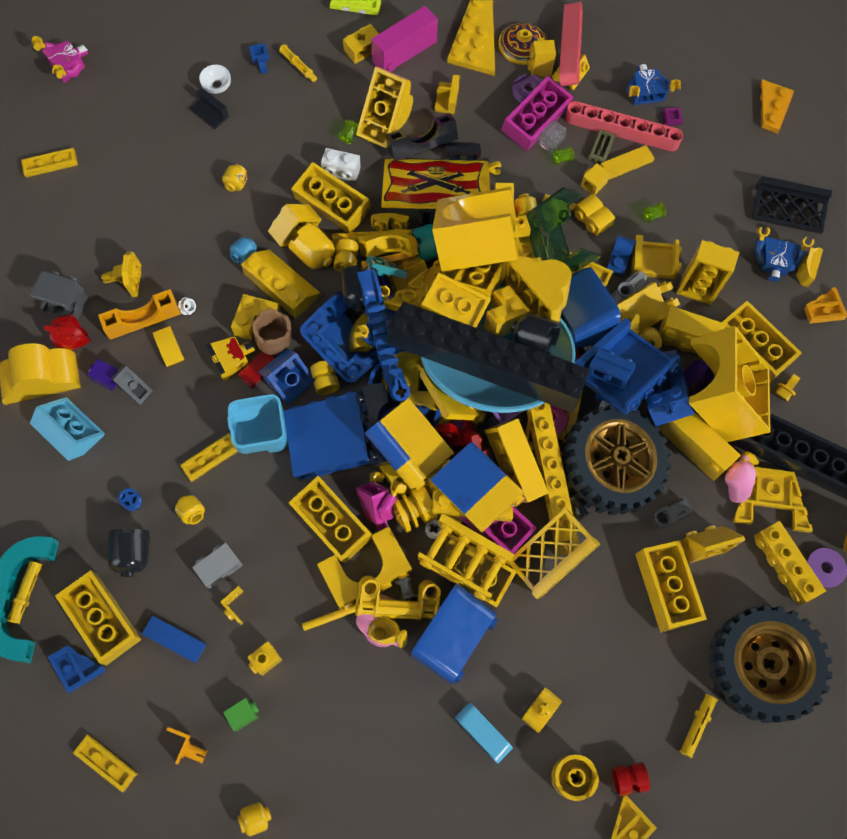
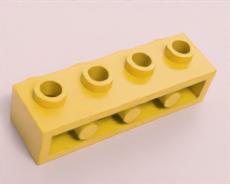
(789, 563)

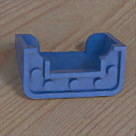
(589, 309)
(329, 335)
(453, 634)

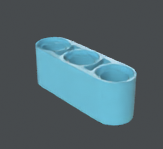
(483, 732)

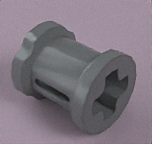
(406, 589)

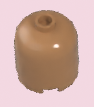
(272, 332)

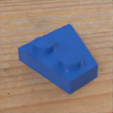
(74, 669)

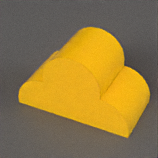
(385, 106)
(540, 285)
(37, 372)

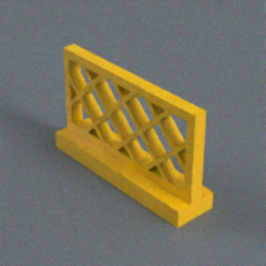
(565, 566)

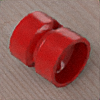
(630, 779)

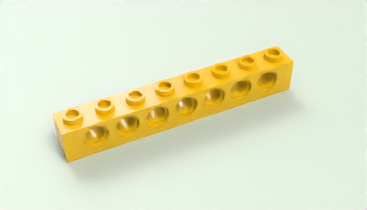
(552, 471)

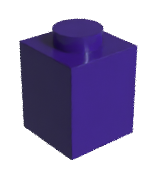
(102, 373)

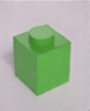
(241, 714)

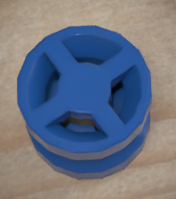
(127, 496)

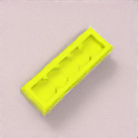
(360, 6)

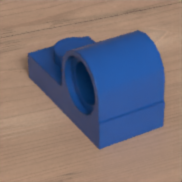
(620, 255)

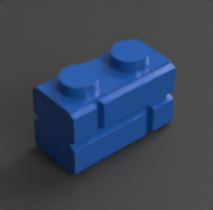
(612, 368)

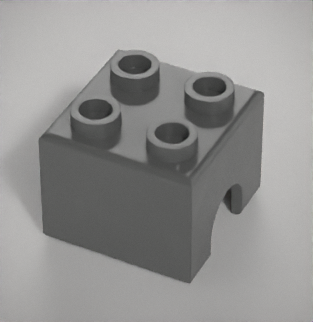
(59, 294)

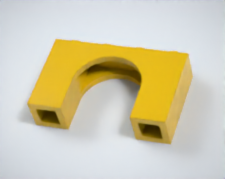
(394, 568)

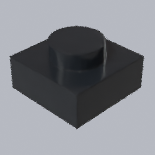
(578, 509)

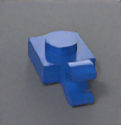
(260, 55)

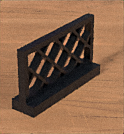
(796, 191)

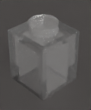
(552, 136)

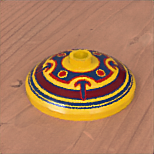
(517, 41)

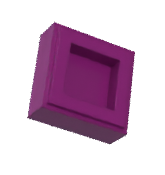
(672, 116)

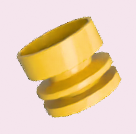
(413, 506)

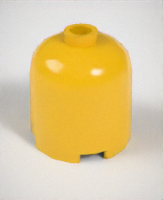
(313, 247)

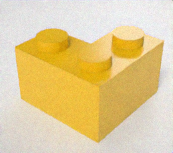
(291, 220)
(505, 309)
(247, 313)

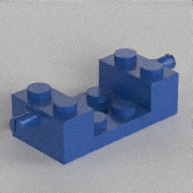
(672, 398)

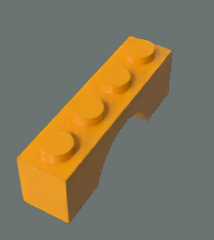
(121, 322)

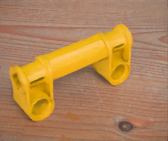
(370, 604)

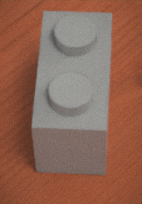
(217, 565)

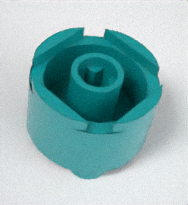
(426, 243)

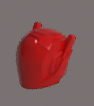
(67, 333)

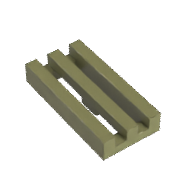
(598, 157)

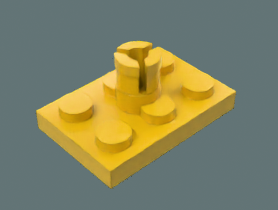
(455, 301)

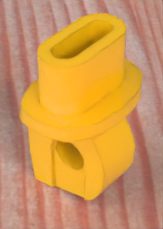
(785, 391)

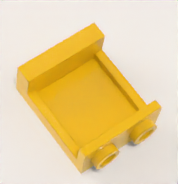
(656, 259)

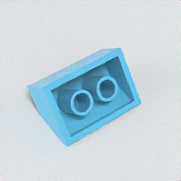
(66, 427)

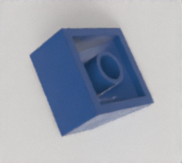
(287, 376)

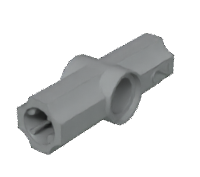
(631, 285)

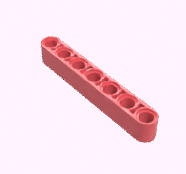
(571, 44)
(624, 126)

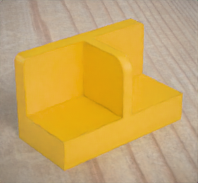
(447, 96)

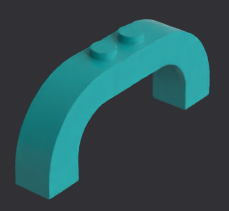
(10, 567)

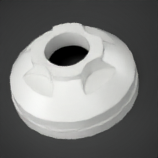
(214, 74)

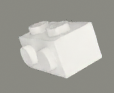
(341, 164)

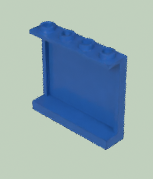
(650, 369)
(326, 436)

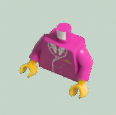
(62, 57)
(378, 501)

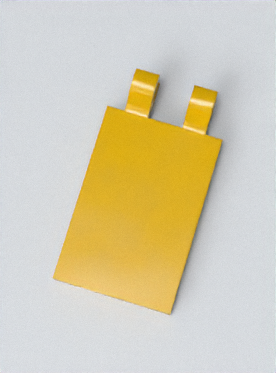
(648, 304)
(448, 406)

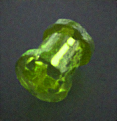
(348, 131)
(563, 155)
(654, 212)

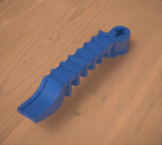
(374, 310)

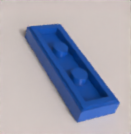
(174, 639)

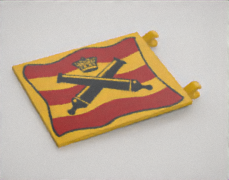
(423, 182)

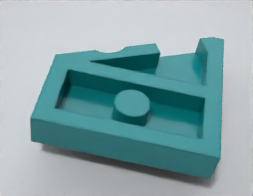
(385, 267)

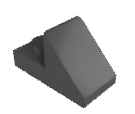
(131, 384)

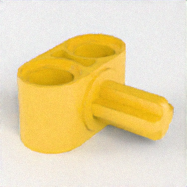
(541, 710)

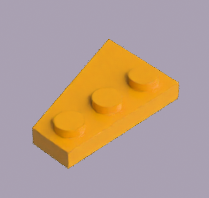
(774, 105)

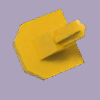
(126, 273)

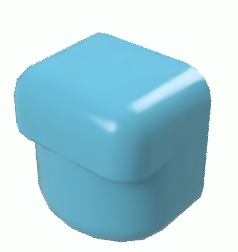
(257, 424)

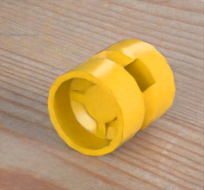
(345, 254)
(325, 378)

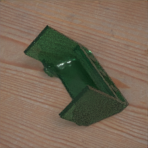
(548, 234)

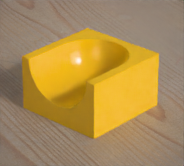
(476, 229)
(739, 395)

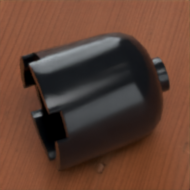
(351, 288)
(536, 332)
(128, 551)

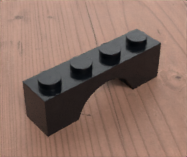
(441, 132)
(371, 400)

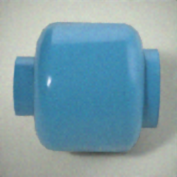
(242, 249)

